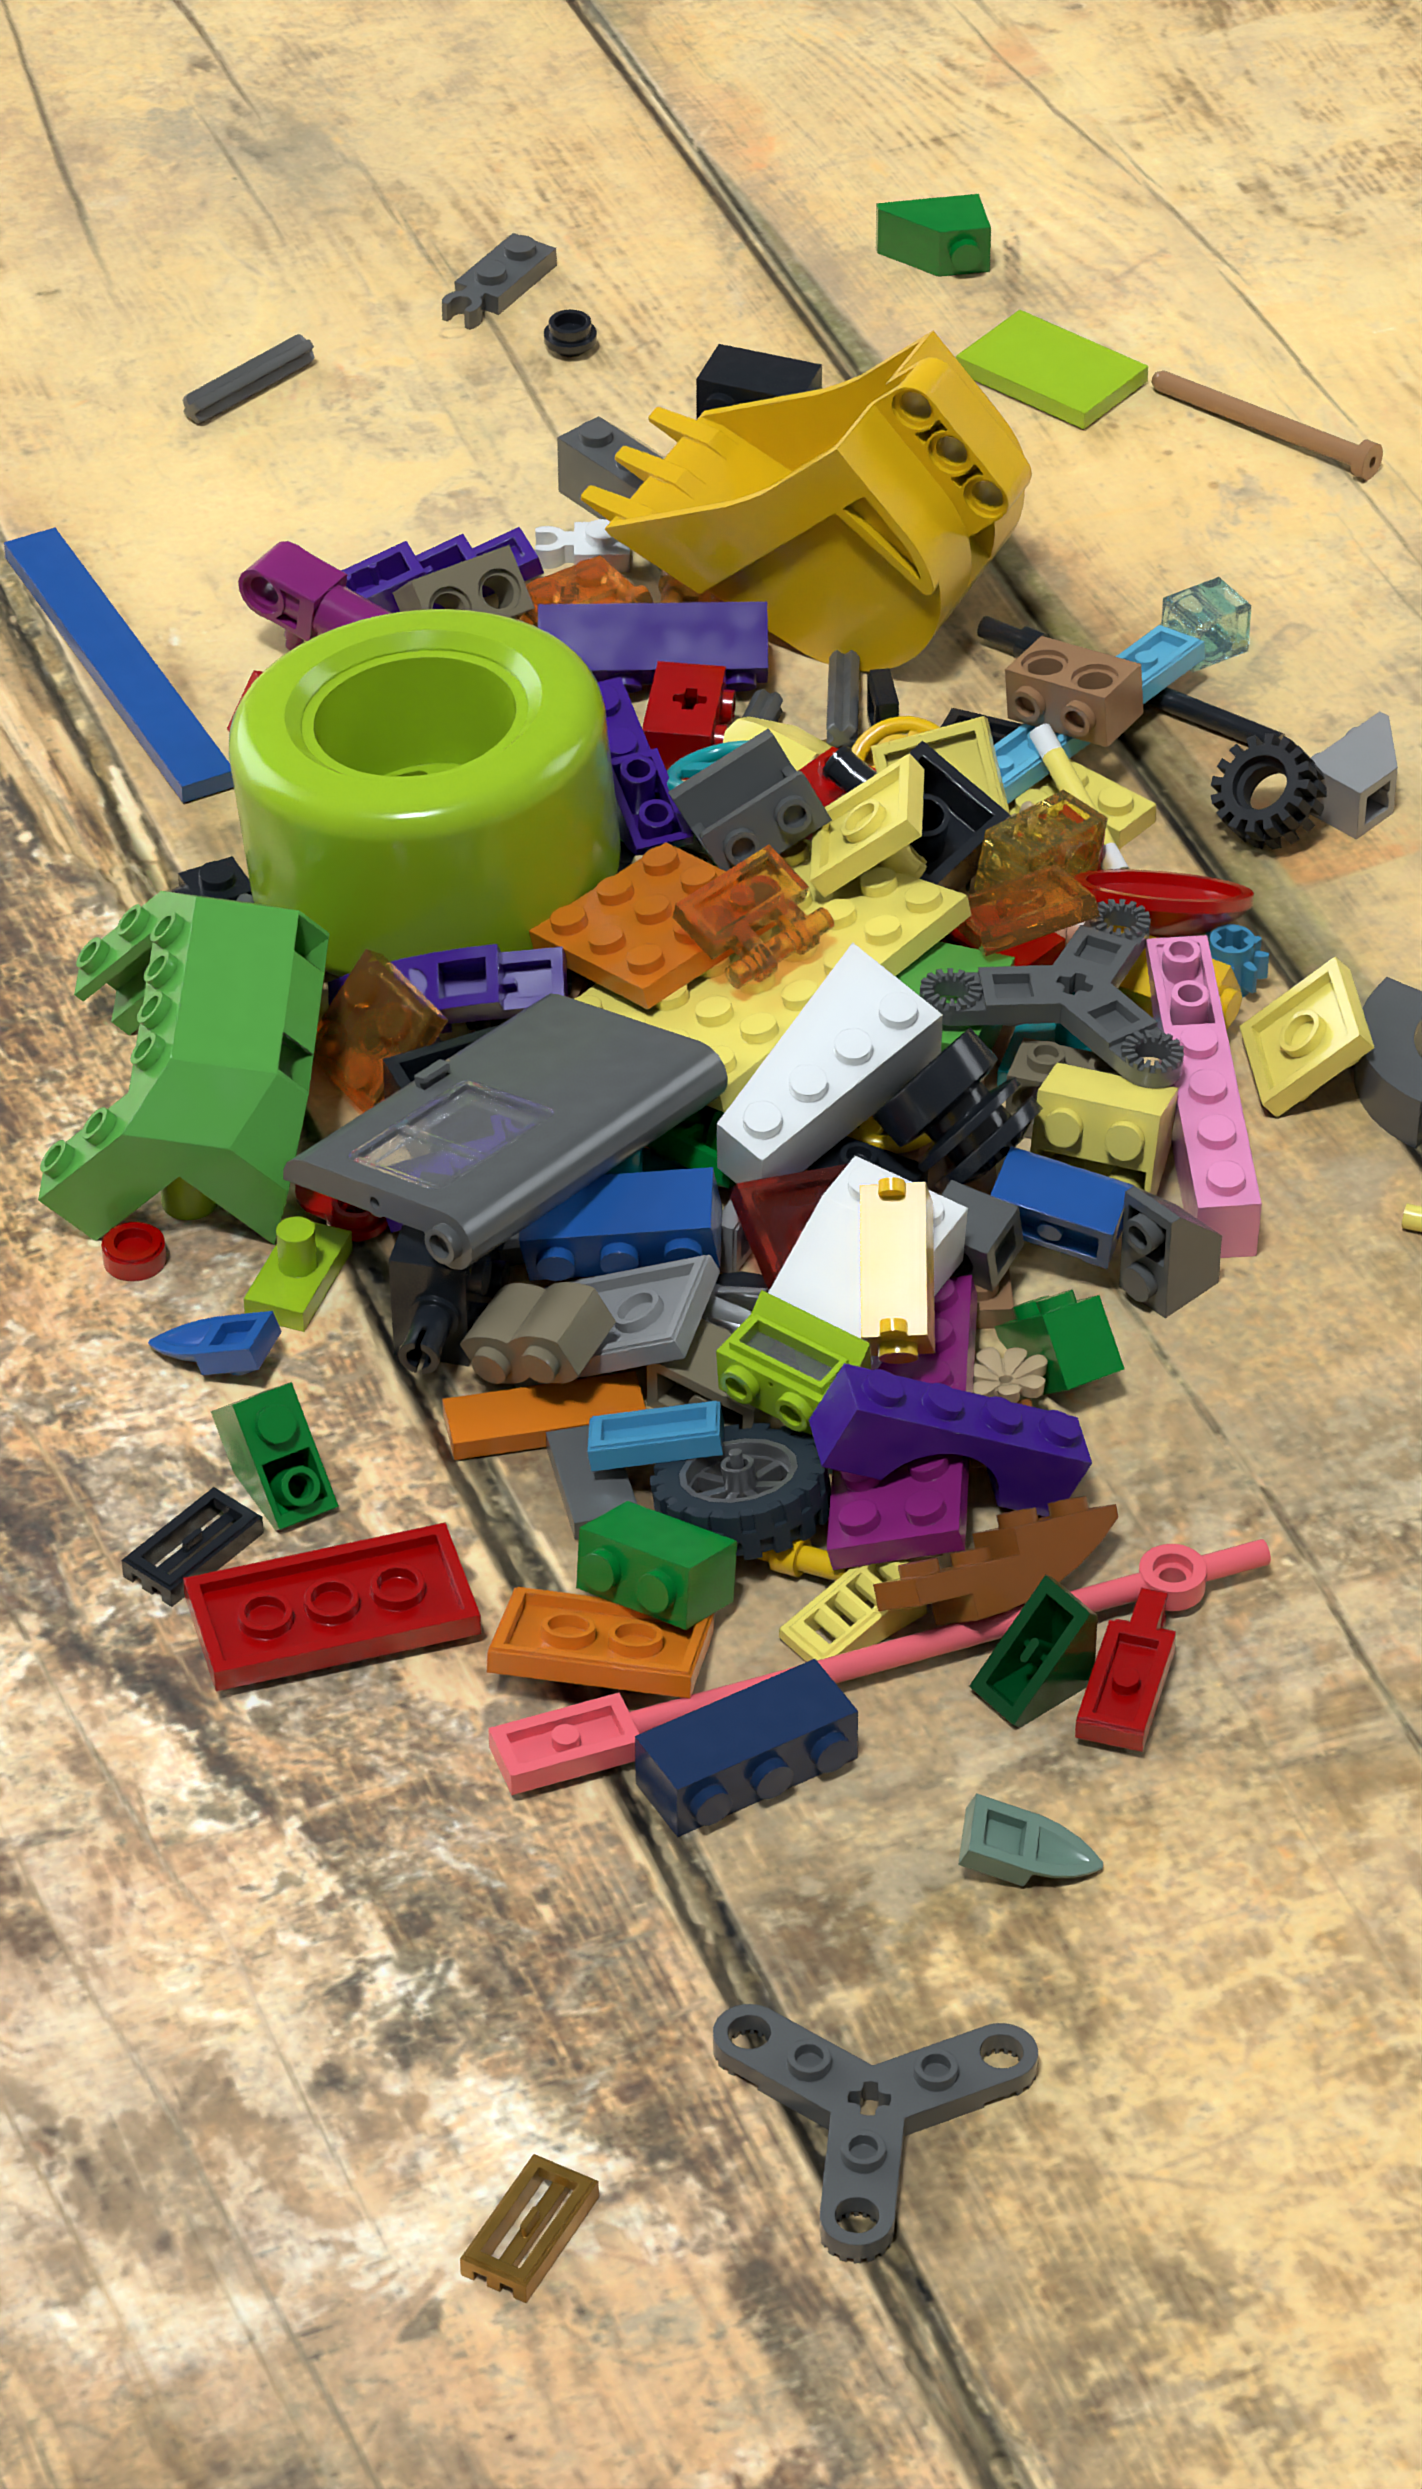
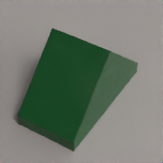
(1041, 1656)

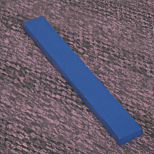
(120, 665)

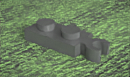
(499, 279)

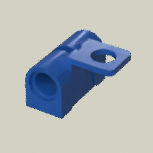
(1063, 1205)

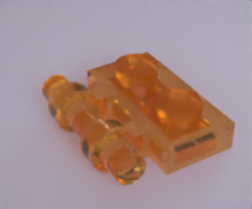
(744, 901)

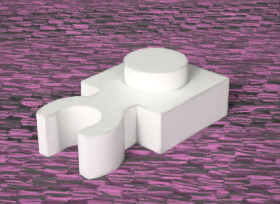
(585, 542)

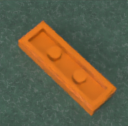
(522, 1416)

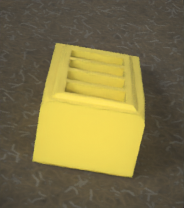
(848, 1598)

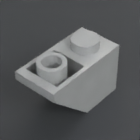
(1359, 777)

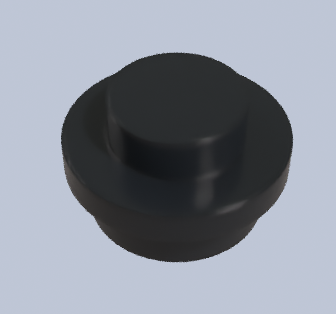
(570, 333)

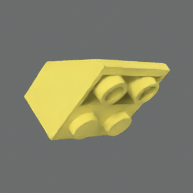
(1105, 1124)

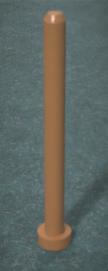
(1363, 458)

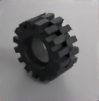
(1288, 811)

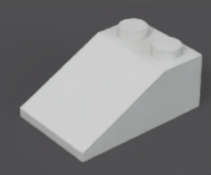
(825, 1261)

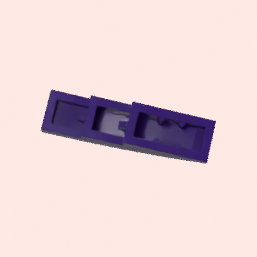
(393, 568)

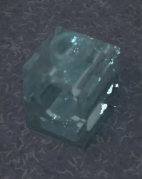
(1213, 615)

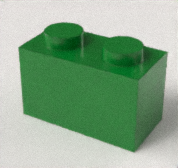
(656, 1564)

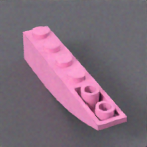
(1209, 1121)

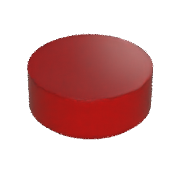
(134, 1251)

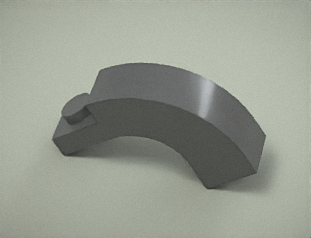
(1391, 1073)

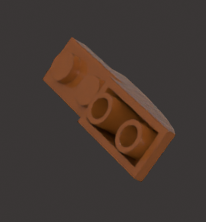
(1003, 1564)

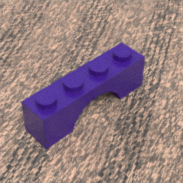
(883, 1420)

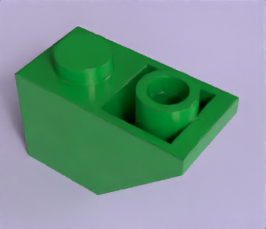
(1069, 1334)
(275, 1455)

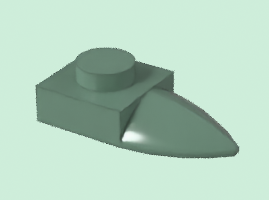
(1020, 1844)

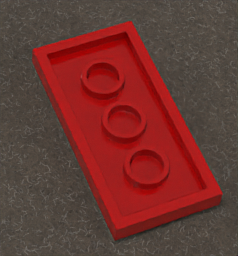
(331, 1606)

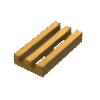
(505, 2270)

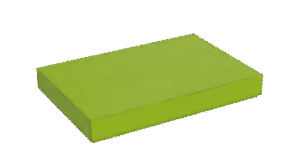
(1052, 369)

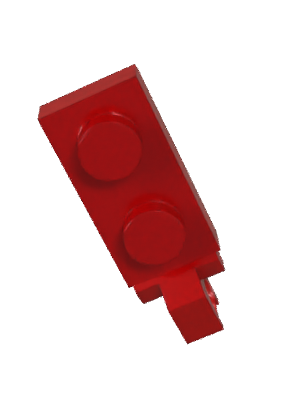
(1128, 1676)

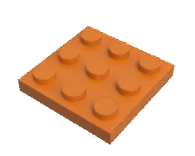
(626, 929)

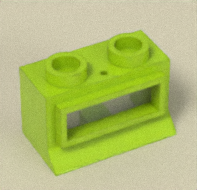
(785, 1360)

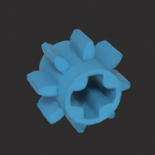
(1241, 950)

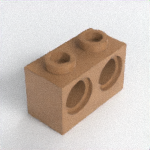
(1074, 691)

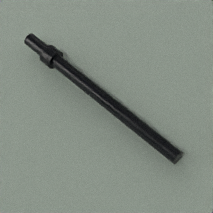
(1167, 699)

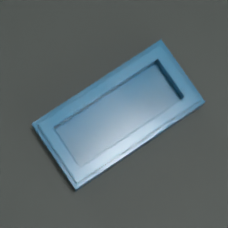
(656, 1435)

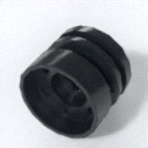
(958, 1112)

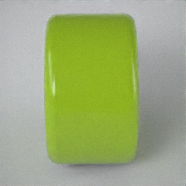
(425, 783)

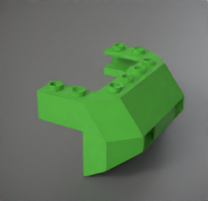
(218, 1060)

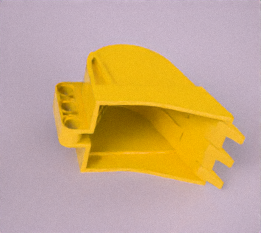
(834, 504)

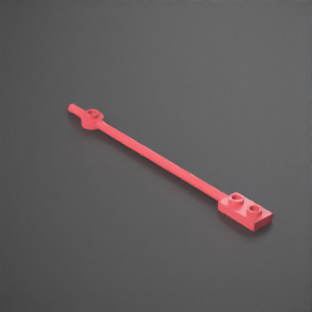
(603, 1731)

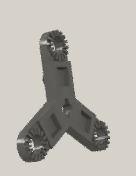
(1097, 1013)
(909, 2093)

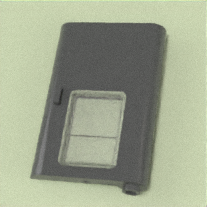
(513, 1125)

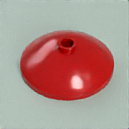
(1176, 901)

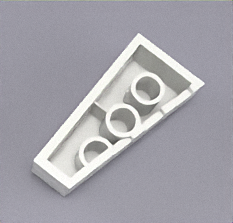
(828, 1071)

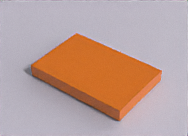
(596, 1644)

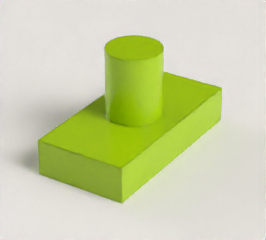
(299, 1271)

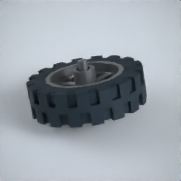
(758, 1492)

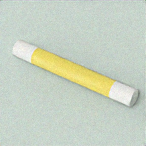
(1068, 780)

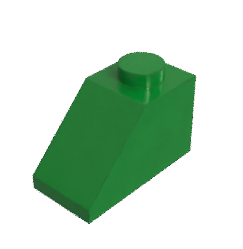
(936, 234)

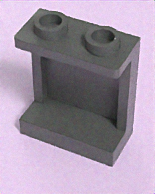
(749, 802)

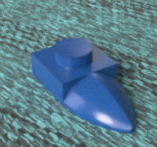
(222, 1343)

